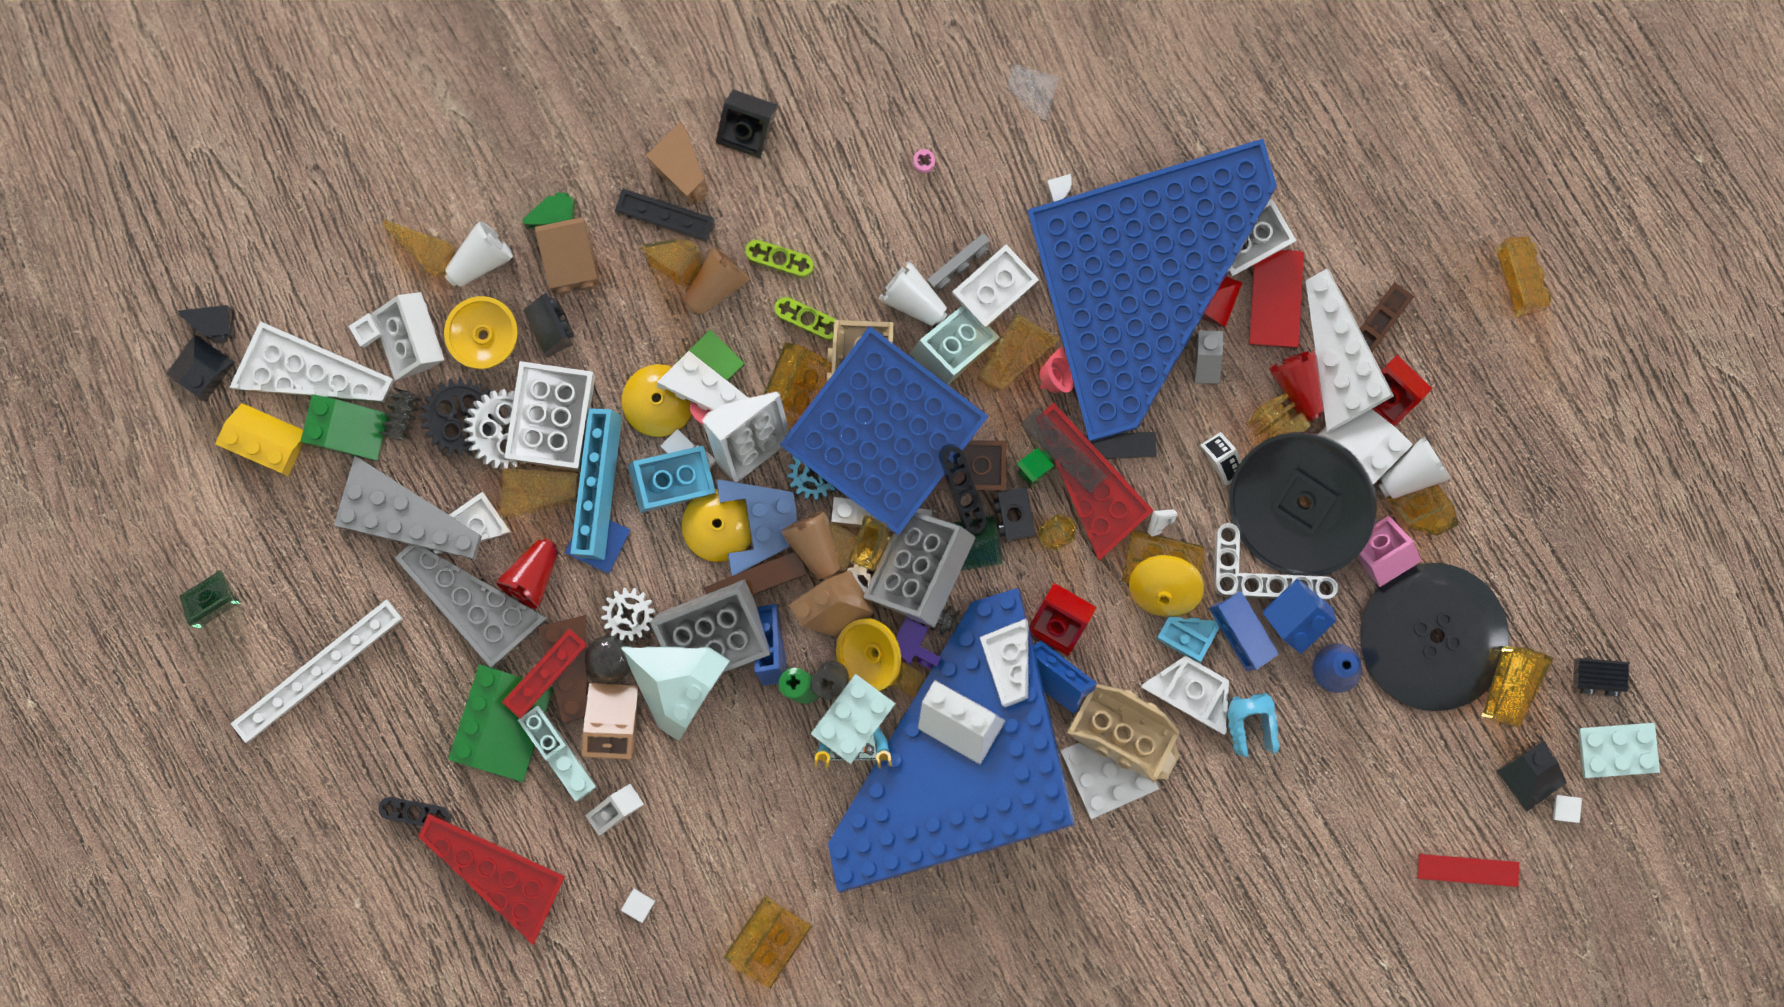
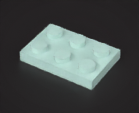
(853, 719)
(1618, 750)

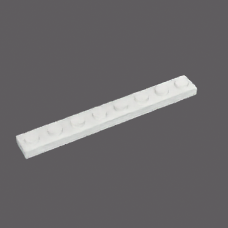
(316, 671)

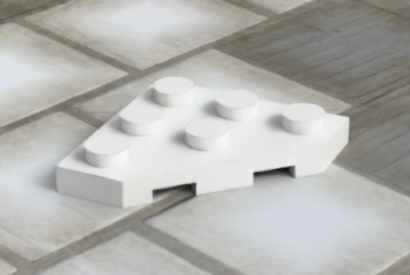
(1102, 782)

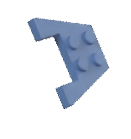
(768, 515)

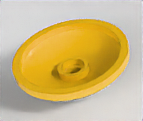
(469, 321)
(651, 417)
(711, 542)
(1169, 578)
(858, 653)

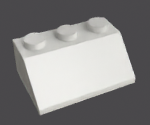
(1265, 239)
(408, 335)
(958, 722)

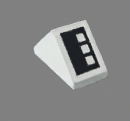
(1222, 456)

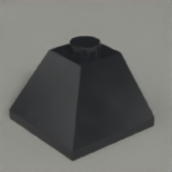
(200, 368)
(1533, 775)

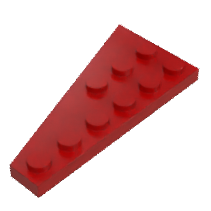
(1113, 506)
(504, 879)

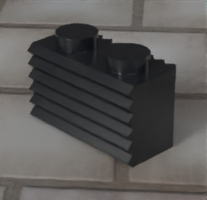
(1600, 675)

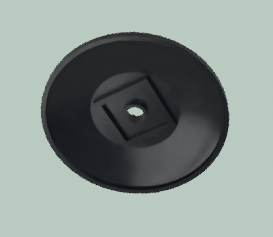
(1294, 536)
(1399, 644)

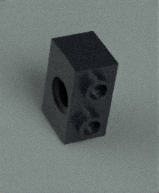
(1018, 500)

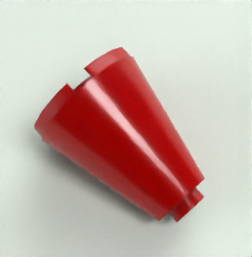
(1302, 383)
(530, 574)

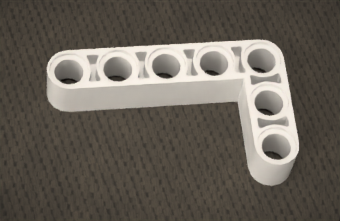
(1261, 580)

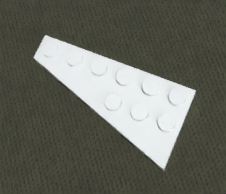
(1346, 365)
(293, 366)

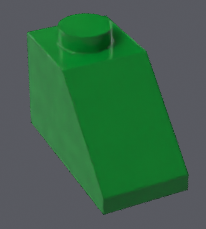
(551, 210)
(1034, 466)

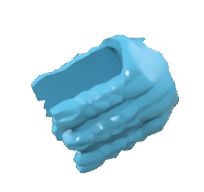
(1243, 708)

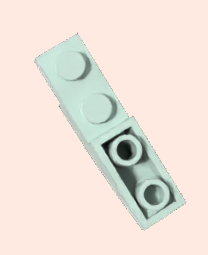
(557, 753)

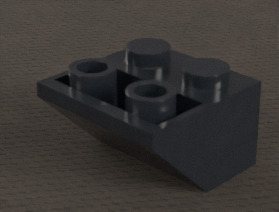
(547, 325)

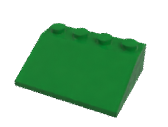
(490, 732)

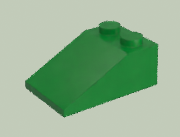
(343, 427)

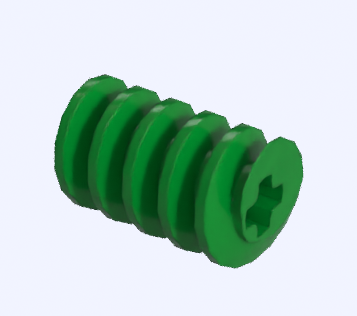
(797, 686)

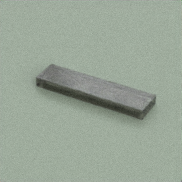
(1064, 450)

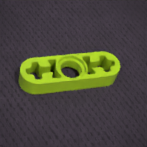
(798, 258)
(788, 317)

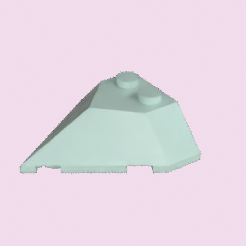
(675, 682)

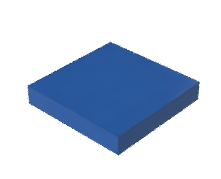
(615, 541)

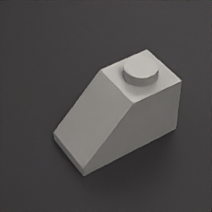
(1208, 357)

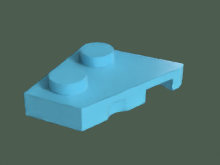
(1188, 636)

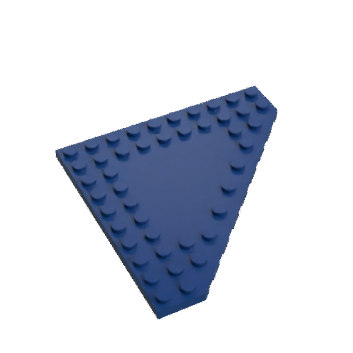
(1139, 269)
(942, 803)

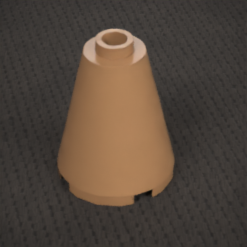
(714, 282)
(814, 544)

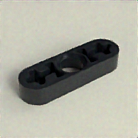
(397, 802)

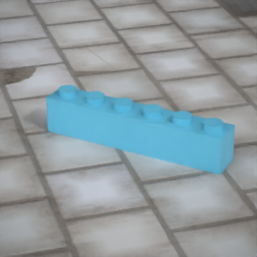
(596, 484)

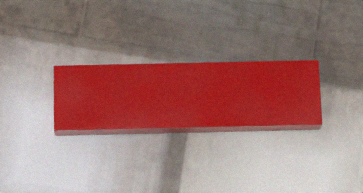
(544, 673)
(1468, 870)

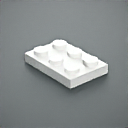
(995, 286)

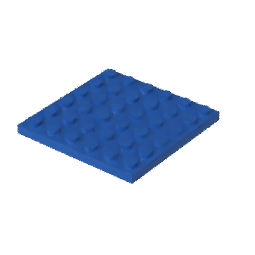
(882, 430)

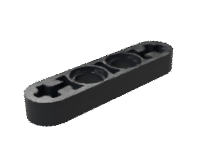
(963, 488)

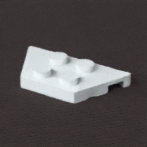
(1193, 691)

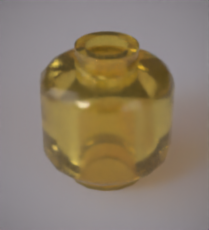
(1057, 532)

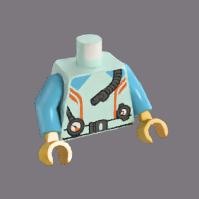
(874, 749)

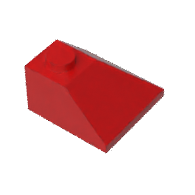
(1223, 302)

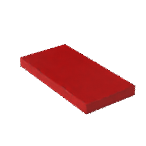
(1276, 300)

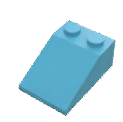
(671, 478)

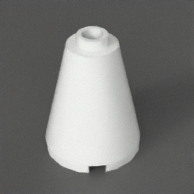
(477, 256)
(914, 296)
(1414, 471)

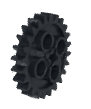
(438, 422)

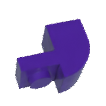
(909, 641)

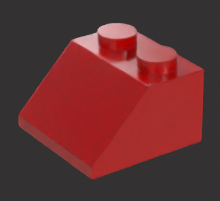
(1406, 387)
(1061, 619)

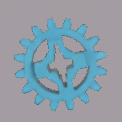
(803, 479)

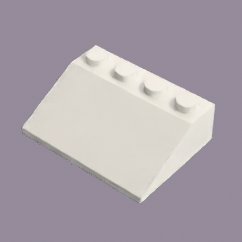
(549, 416)
(746, 433)
(1372, 441)

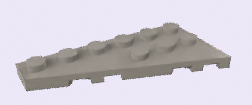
(390, 511)
(481, 613)

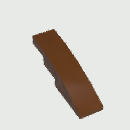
(1385, 315)
(765, 575)

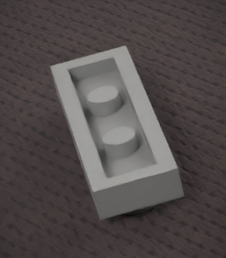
(959, 262)

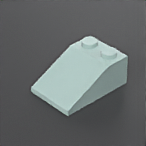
(953, 345)

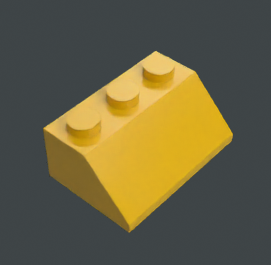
(261, 439)

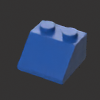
(1299, 616)

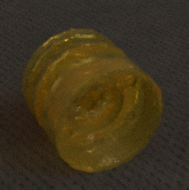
(1276, 419)

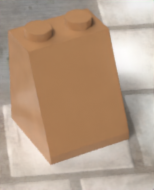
(678, 166)
(567, 255)
(832, 605)

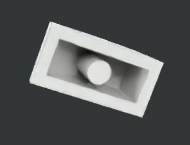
(614, 809)

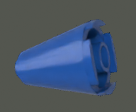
(1329, 671)

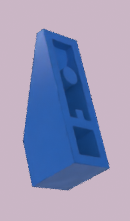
(772, 666)

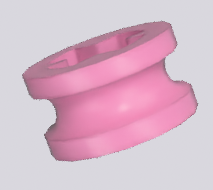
(924, 168)

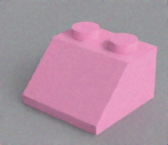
(1388, 552)

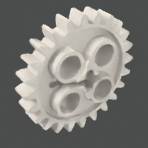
(490, 445)

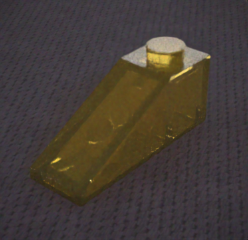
(428, 251)

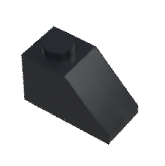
(213, 322)

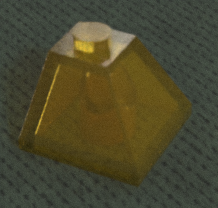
(1426, 510)

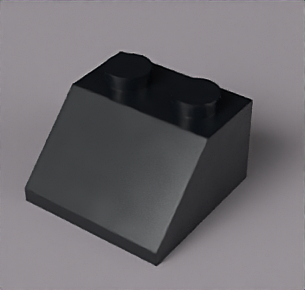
(746, 123)

